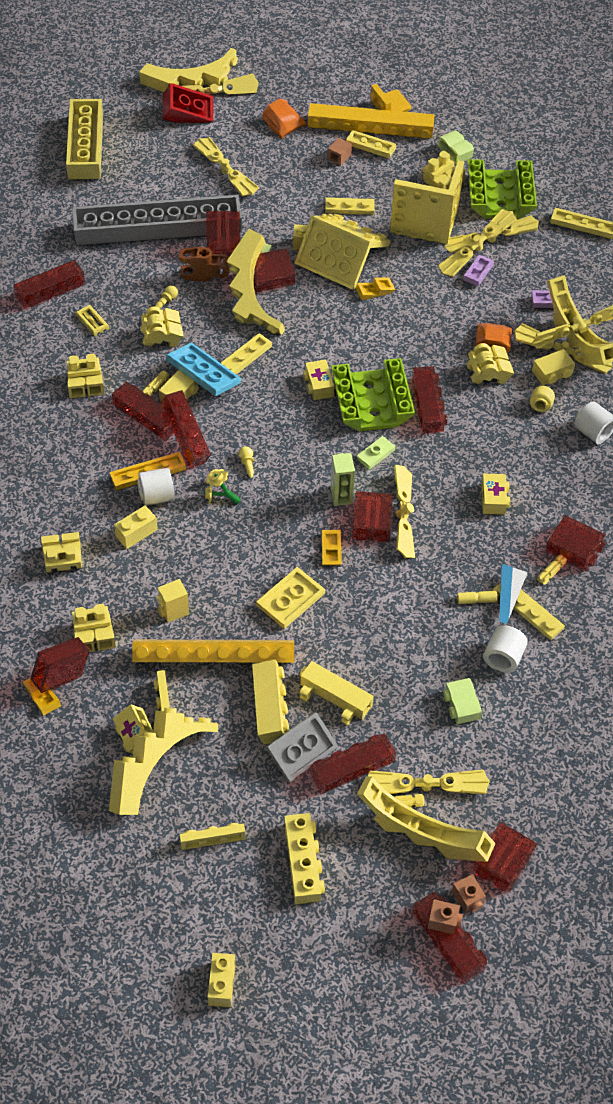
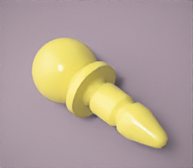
(170, 293)
(245, 454)

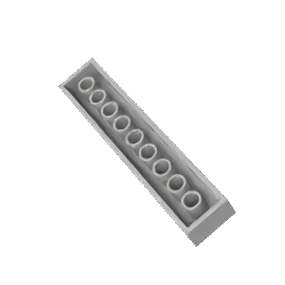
(148, 219)

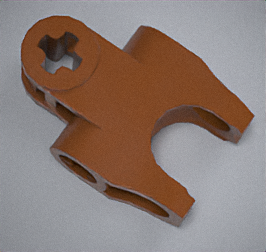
(203, 264)

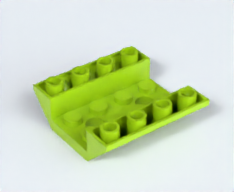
(515, 193)
(388, 396)

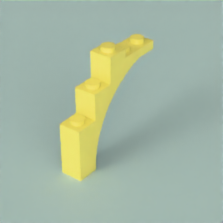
(209, 74)
(243, 263)
(592, 348)
(132, 772)
(423, 830)

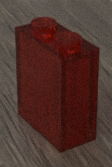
(222, 231)
(273, 270)
(372, 516)
(576, 542)
(59, 664)
(507, 859)

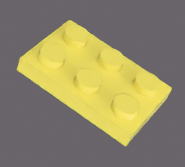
(290, 597)

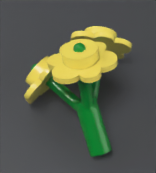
(216, 479)

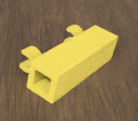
(335, 690)

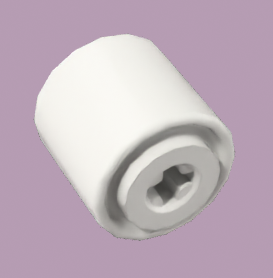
(594, 422)
(155, 486)
(505, 649)

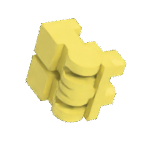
(439, 171)
(161, 326)
(489, 364)
(84, 375)
(62, 554)
(94, 627)

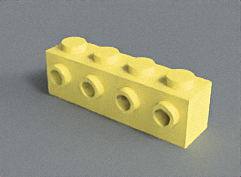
(270, 701)
(302, 858)

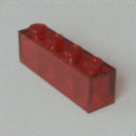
(49, 284)
(428, 399)
(142, 409)
(185, 428)
(352, 763)
(457, 948)

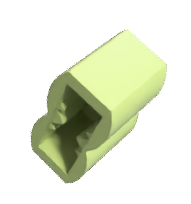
(456, 146)
(463, 701)

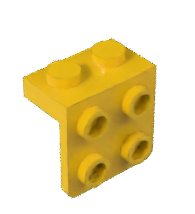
(388, 101)

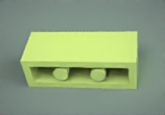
(342, 479)

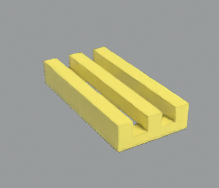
(98, 328)

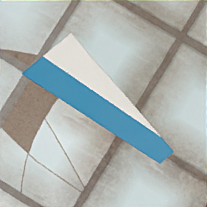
(511, 584)

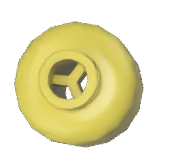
(542, 398)

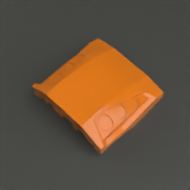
(282, 118)
(494, 335)

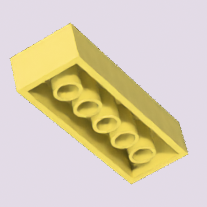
(84, 139)

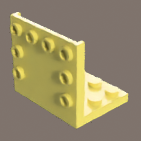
(426, 210)
(337, 248)

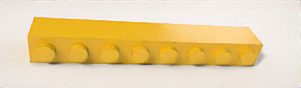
(371, 120)
(212, 650)

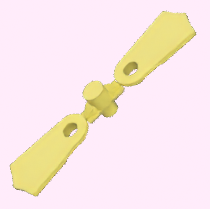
(240, 85)
(239, 181)
(521, 226)
(458, 260)
(527, 334)
(549, 336)
(404, 536)
(463, 782)

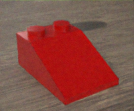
(186, 105)

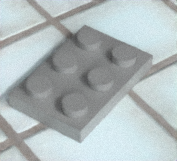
(301, 746)

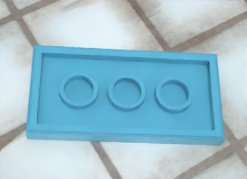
(203, 369)

